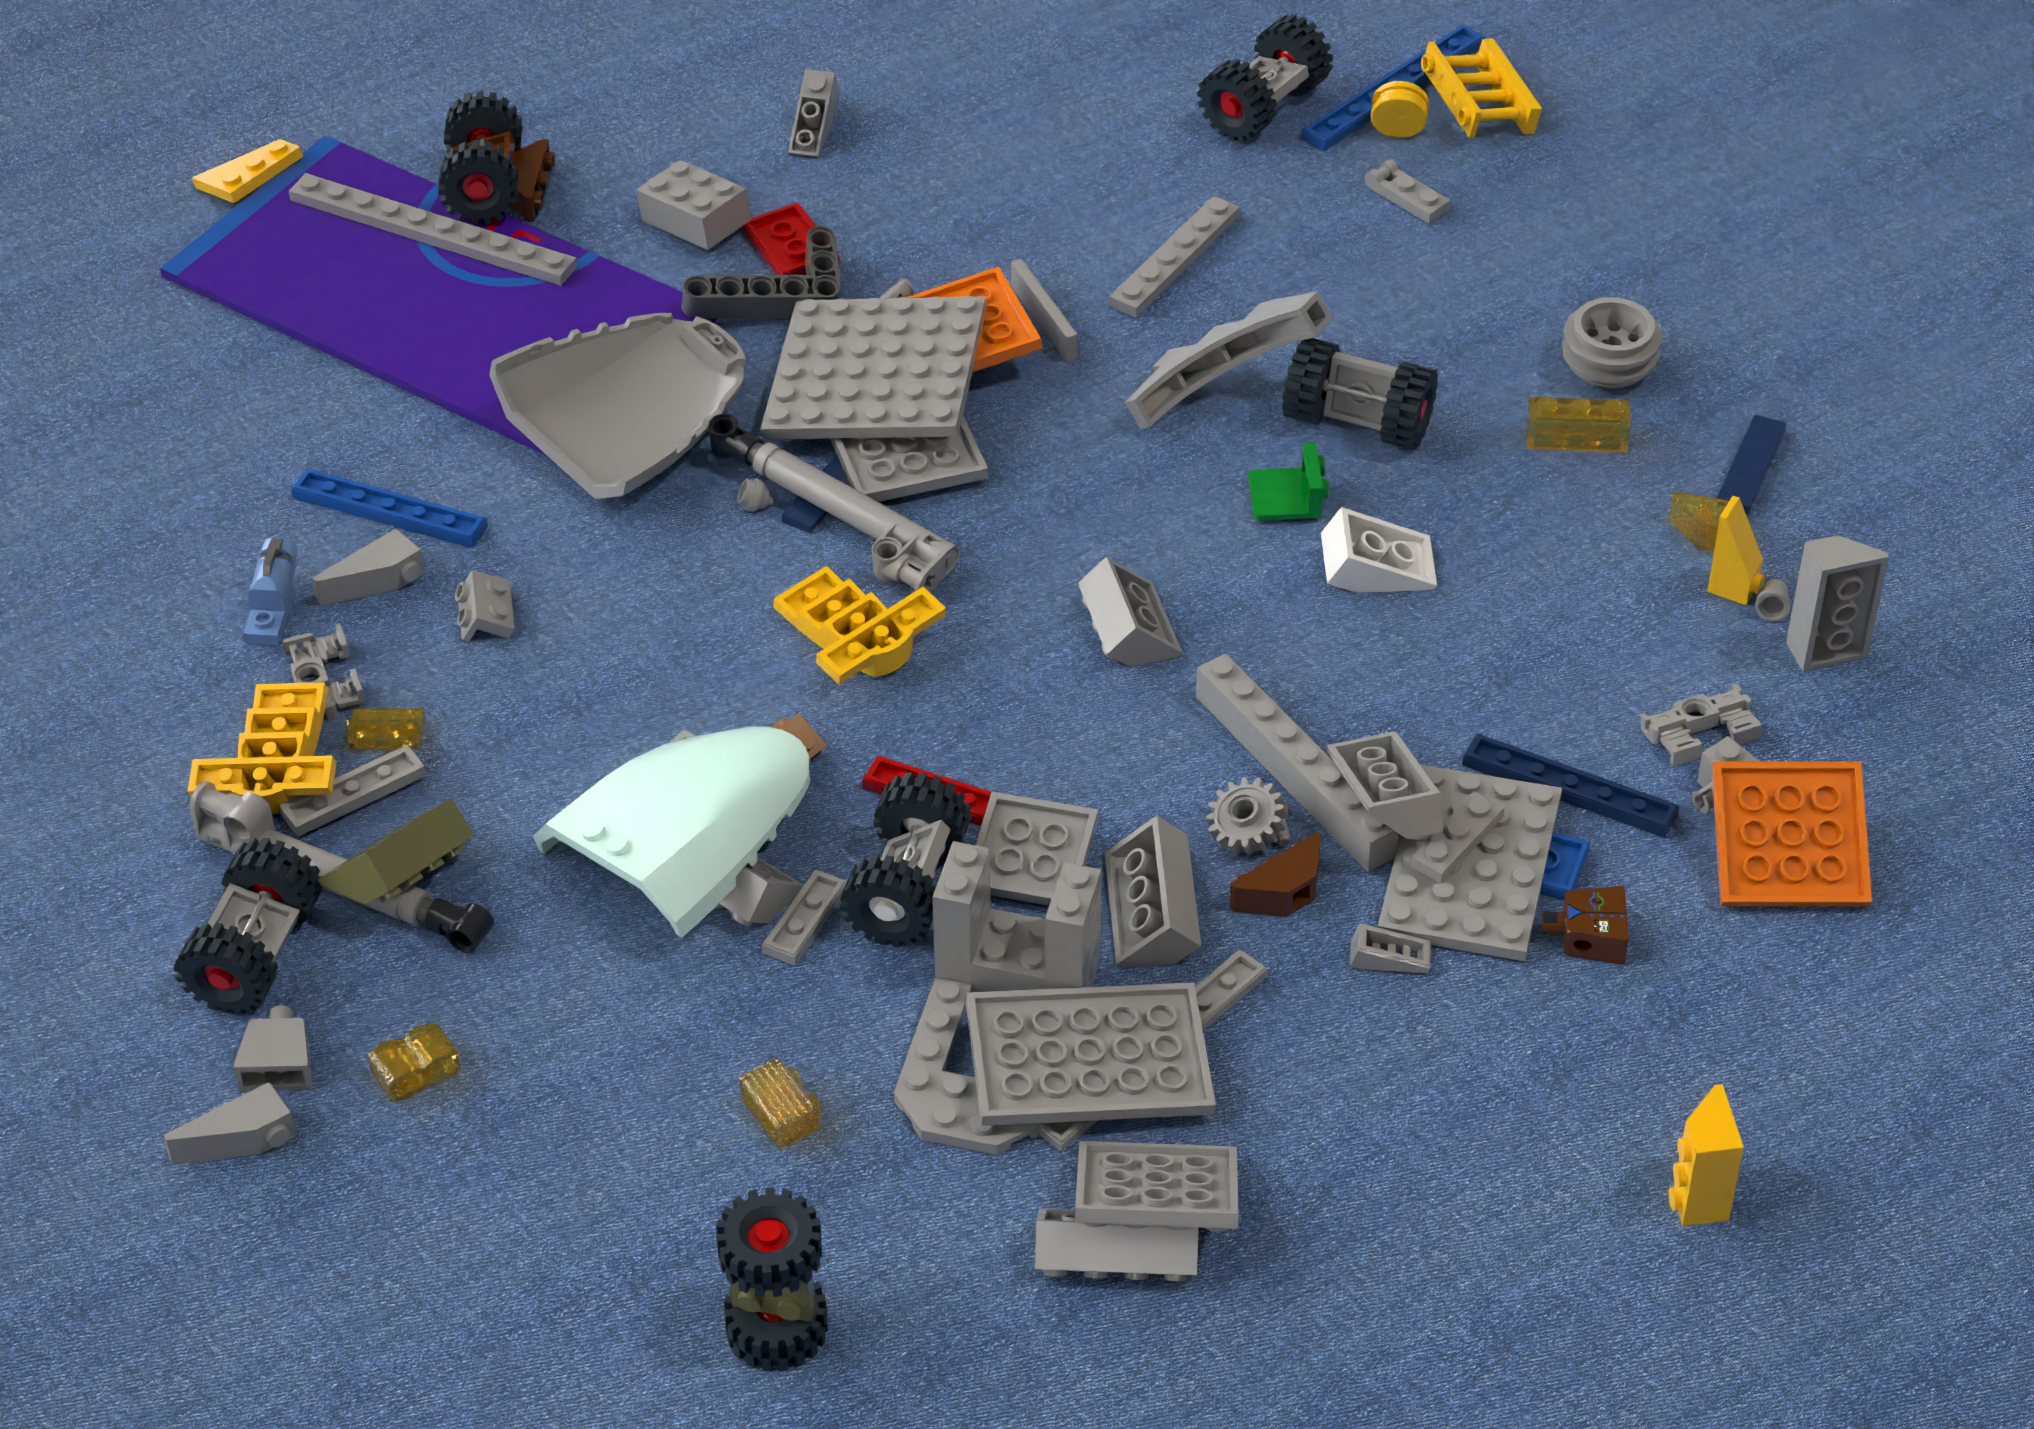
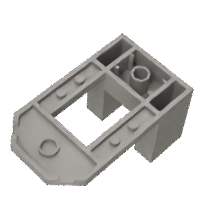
(986, 953)

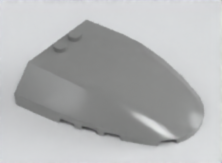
(620, 397)

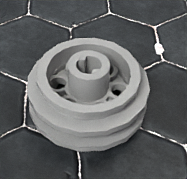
(1611, 342)

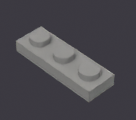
(1460, 835)

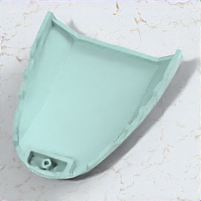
(687, 816)

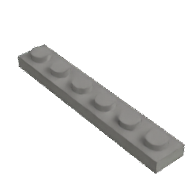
(1174, 256)

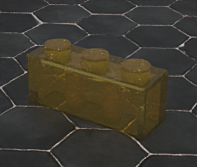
(1578, 424)

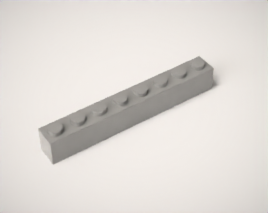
(1293, 760)

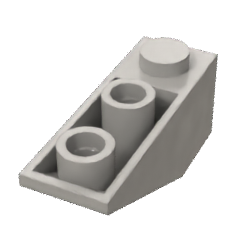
(814, 113)

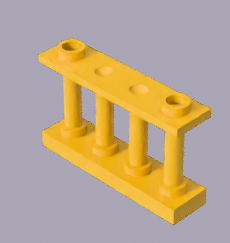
(1494, 70)

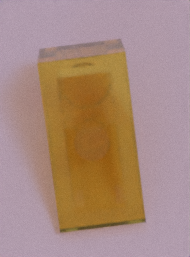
(1696, 518)

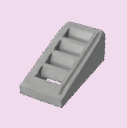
(1367, 951)

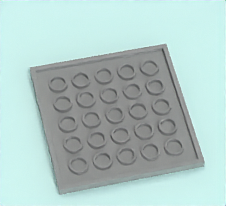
(875, 368)

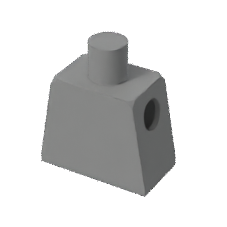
(275, 1053)

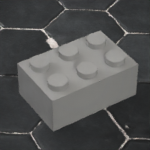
(693, 204)

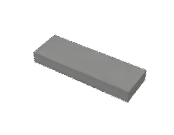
(804, 917)

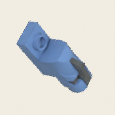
(271, 592)

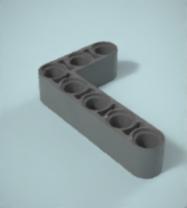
(767, 294)

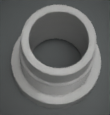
(1771, 608)

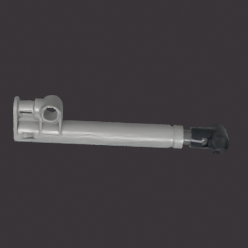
(901, 547)
(236, 819)

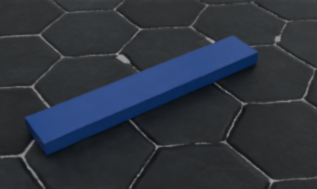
(389, 507)

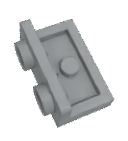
(484, 605)

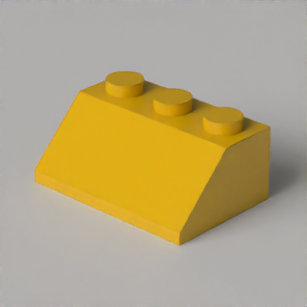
(1707, 1162)

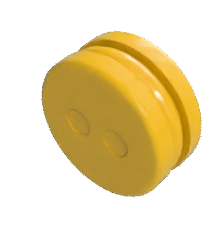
(1399, 109)

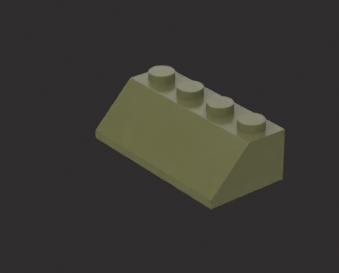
(401, 855)

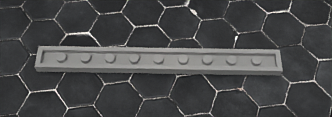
(433, 229)

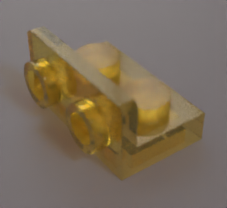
(385, 728)

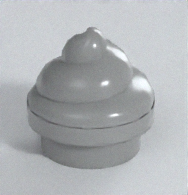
(754, 495)

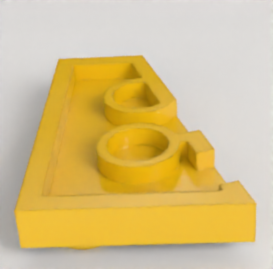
(246, 173)

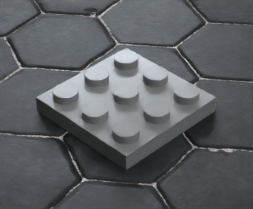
(1031, 843)

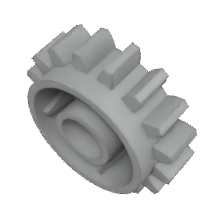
(1249, 834)

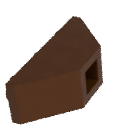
(533, 172)
(1280, 883)

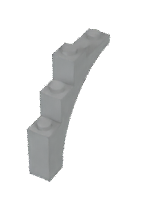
(1223, 348)

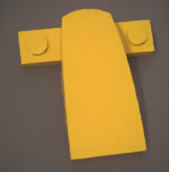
(854, 626)
(276, 748)

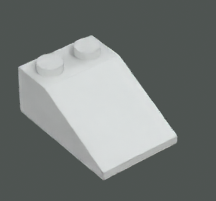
(1376, 555)

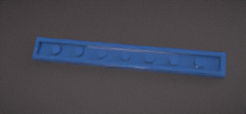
(1357, 109)

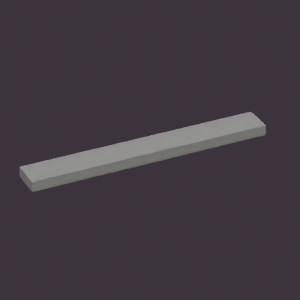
(1214, 996)

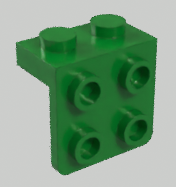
(1290, 491)

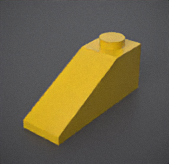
(1736, 557)

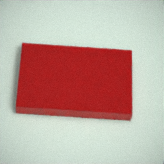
(781, 238)

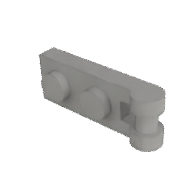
(1407, 192)

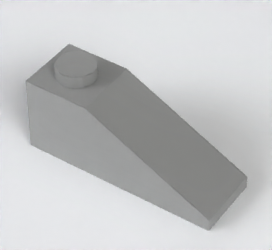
(371, 571)
(236, 1129)

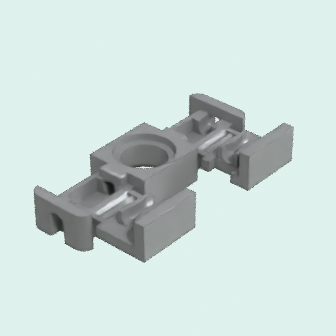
(309, 661)
(1677, 726)

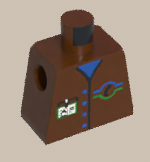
(1591, 924)

